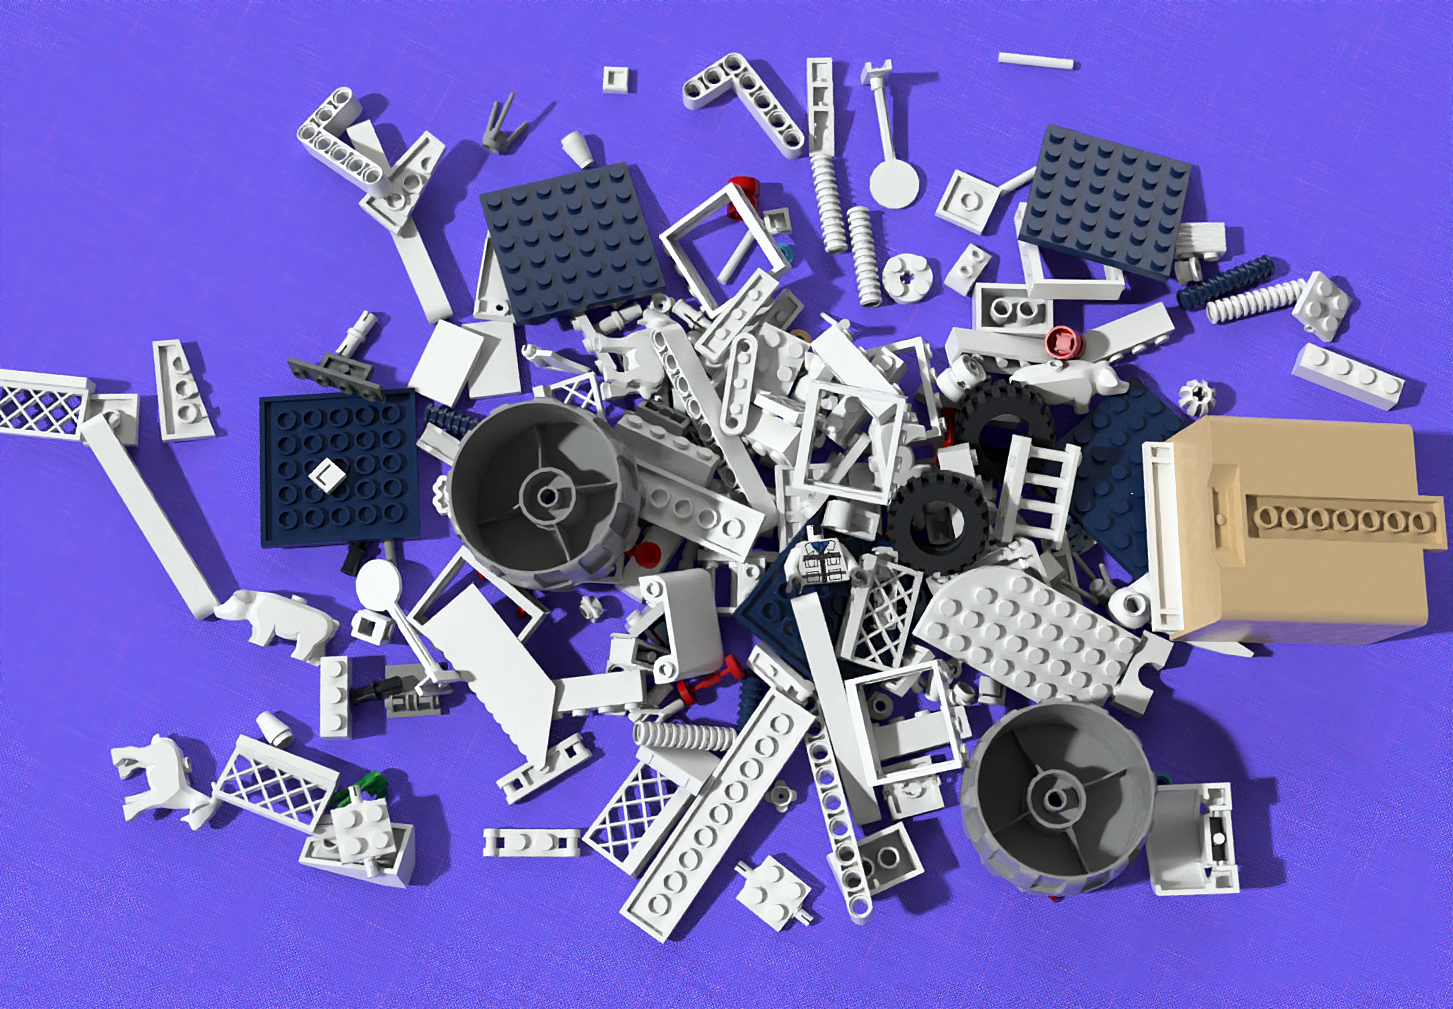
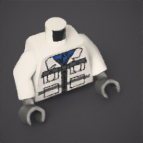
(821, 562)

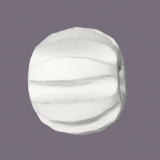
(1202, 393)

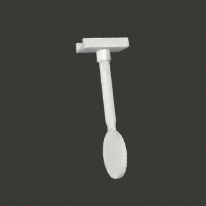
(893, 181)
(379, 590)

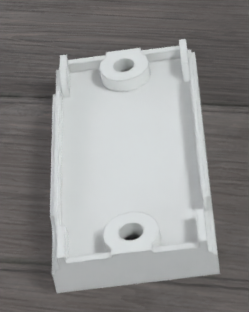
(491, 289)

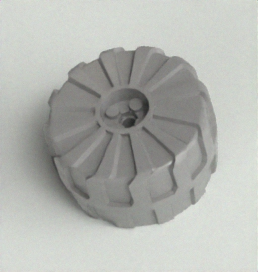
(503, 486)
(1093, 771)

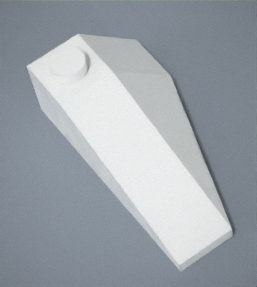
(393, 869)

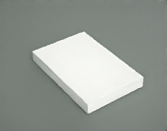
(446, 363)
(497, 365)

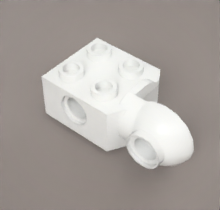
(1138, 594)

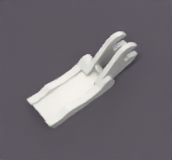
(439, 444)

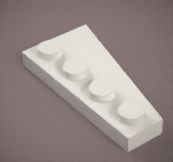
(409, 180)
(179, 400)

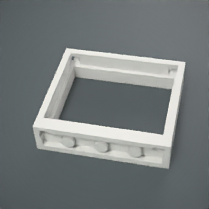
(685, 268)
(1043, 288)
(928, 377)
(807, 437)
(516, 593)
(865, 733)

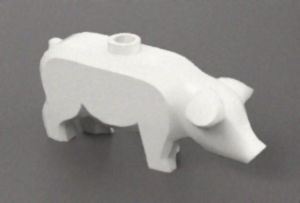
(820, 372)
(1071, 382)
(880, 447)
(283, 617)

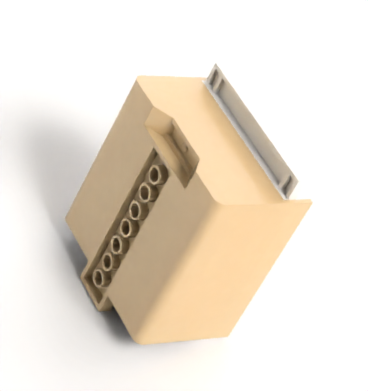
(1288, 531)

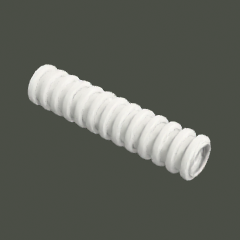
(828, 204)
(864, 256)
(1255, 301)
(683, 736)

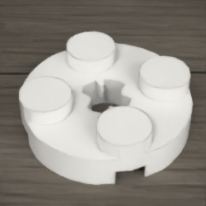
(907, 264)

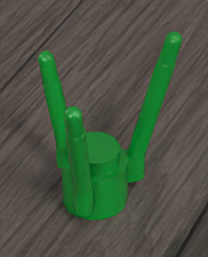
(371, 783)

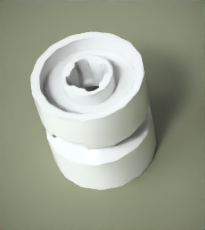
(961, 378)

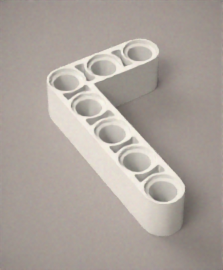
(750, 98)
(320, 139)

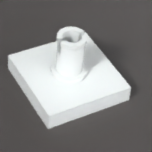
(900, 685)

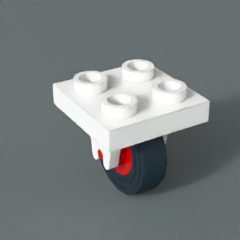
(649, 616)

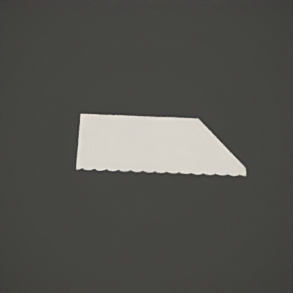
(497, 670)

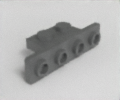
(341, 373)

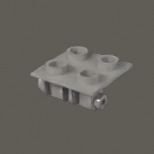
(408, 702)

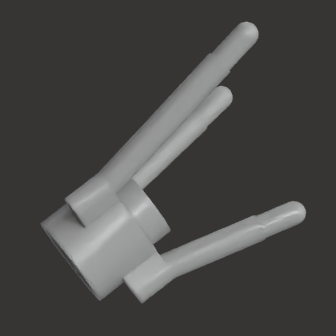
(494, 138)
(1100, 589)

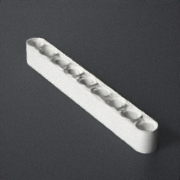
(409, 241)
(705, 412)
(150, 516)
(835, 707)
(838, 817)

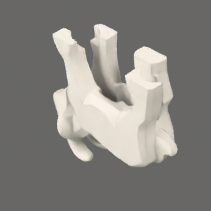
(641, 363)
(168, 780)

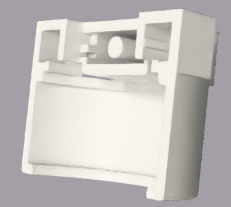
(1189, 842)

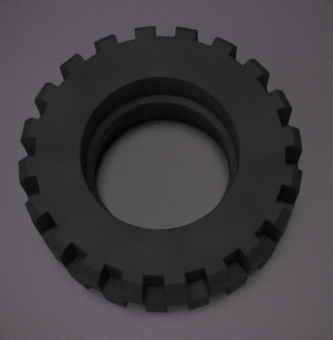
(997, 401)
(938, 556)

